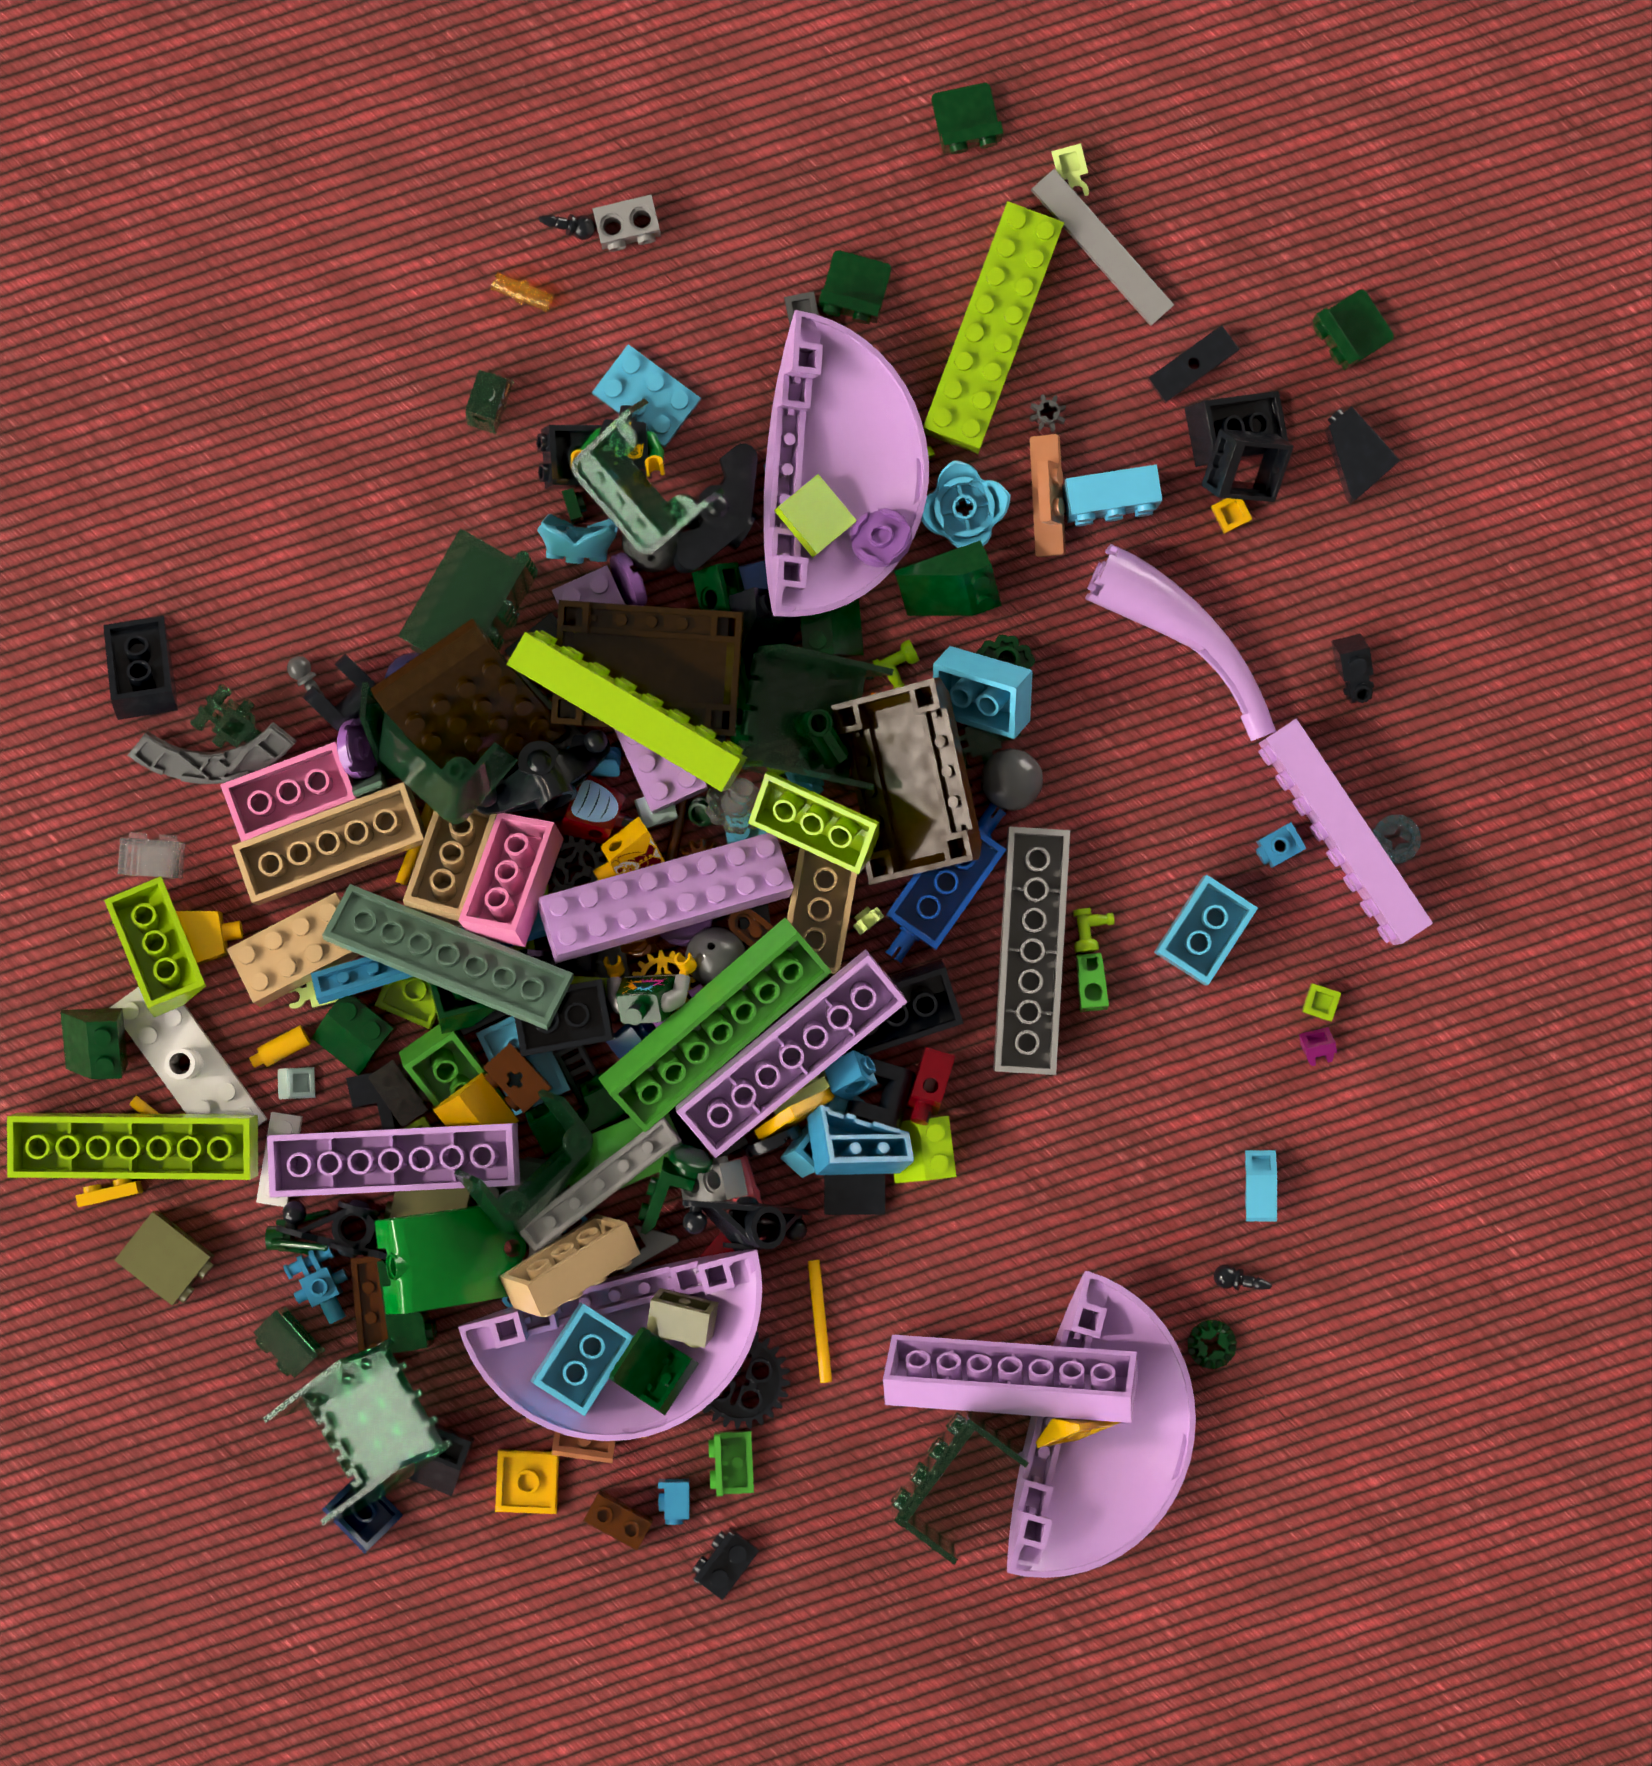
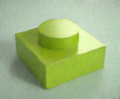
(1321, 1002)

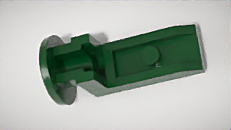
(677, 1170)

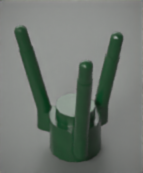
(286, 1243)

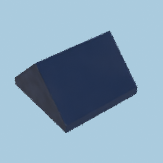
(365, 1525)

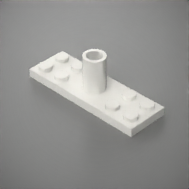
(163, 1040)

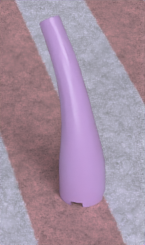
(1153, 600)

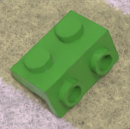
(732, 1462)

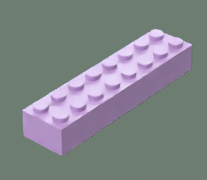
(658, 778)
(1344, 833)
(664, 897)
(790, 1053)
(392, 1159)
(1011, 1378)

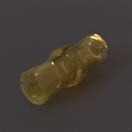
(522, 292)

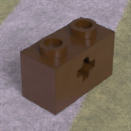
(509, 1061)
(618, 1520)

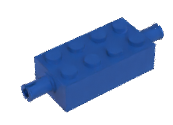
(938, 897)

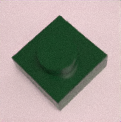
(575, 505)

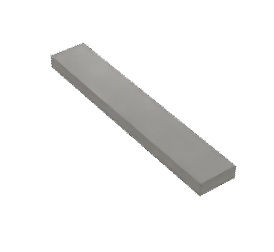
(1102, 247)
(600, 1184)

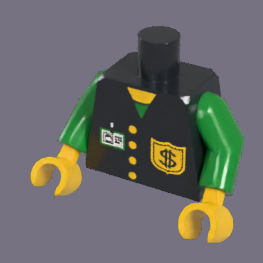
(646, 456)

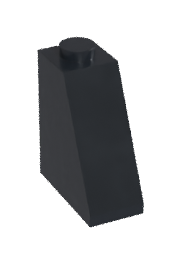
(1357, 453)

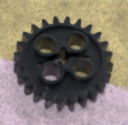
(767, 1388)

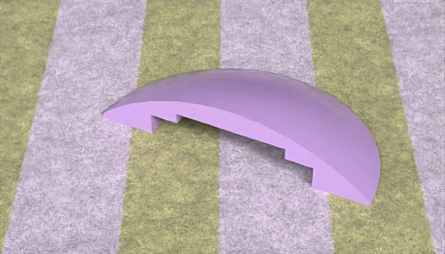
(856, 426)
(514, 1343)
(1107, 1491)

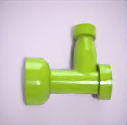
(907, 654)
(1085, 921)

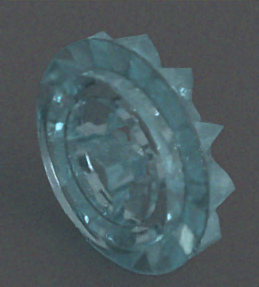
(1408, 831)

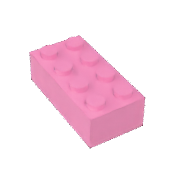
(288, 791)
(511, 879)

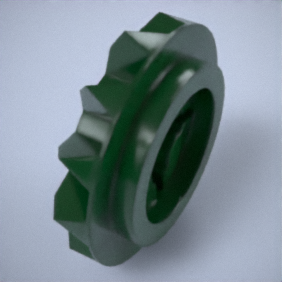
(1207, 1330)

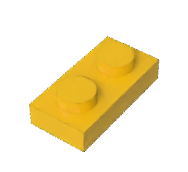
(95, 1194)

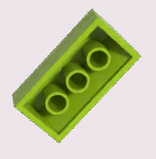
(814, 823)
(156, 946)

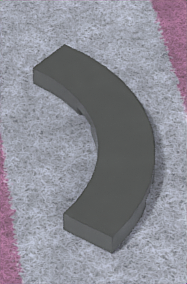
(212, 766)

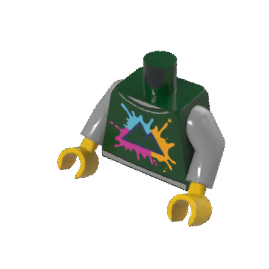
(648, 996)

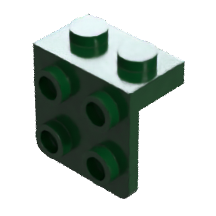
(966, 118)
(855, 287)
(1352, 329)
(653, 1370)

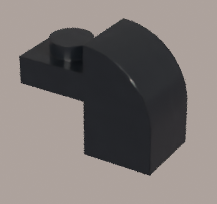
(364, 1093)

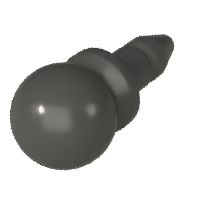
(300, 669)

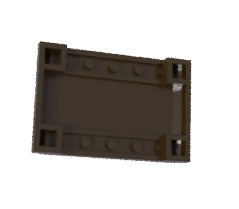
(672, 653)
(465, 699)
(921, 789)

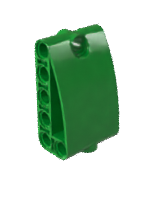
(444, 1259)

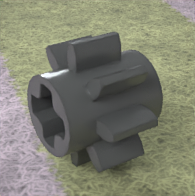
(1051, 406)

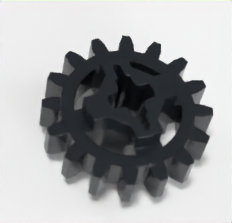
(579, 849)

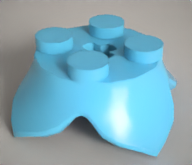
(962, 483)
(577, 542)

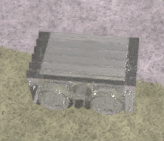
(151, 857)

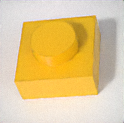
(1231, 514)

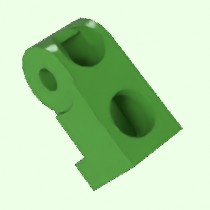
(1091, 983)

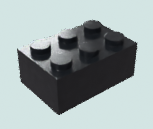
(579, 1021)

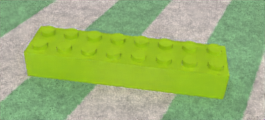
(992, 327)
(626, 710)
(132, 1146)

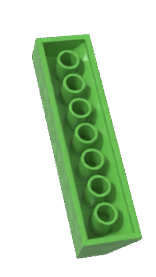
(714, 1025)

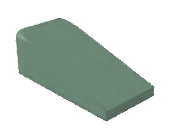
(369, 785)

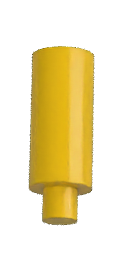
(280, 1047)

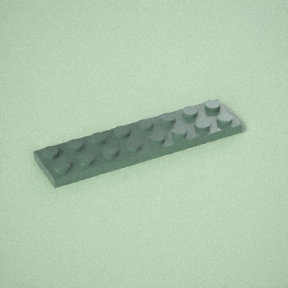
(448, 956)

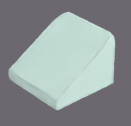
(661, 817)
(296, 1083)

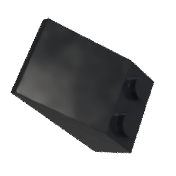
(1243, 413)
(140, 668)

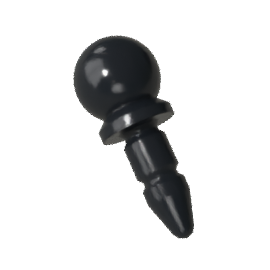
(581, 226)
(1227, 1277)

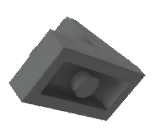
(655, 1242)

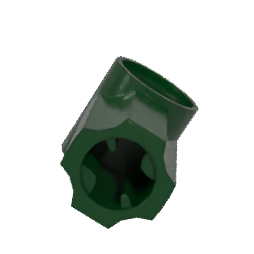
(822, 739)

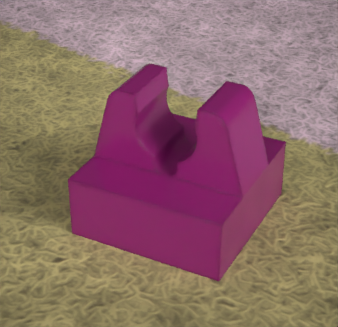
(1317, 1044)

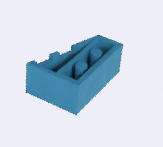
(855, 1146)

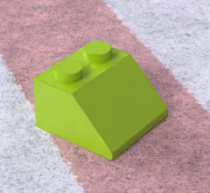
(931, 1151)

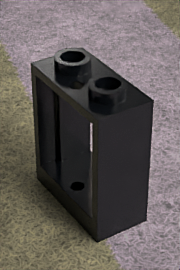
(1226, 459)

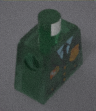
(488, 401)

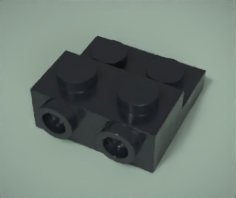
(557, 444)

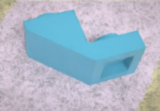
(1261, 1185)

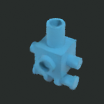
(321, 1285)

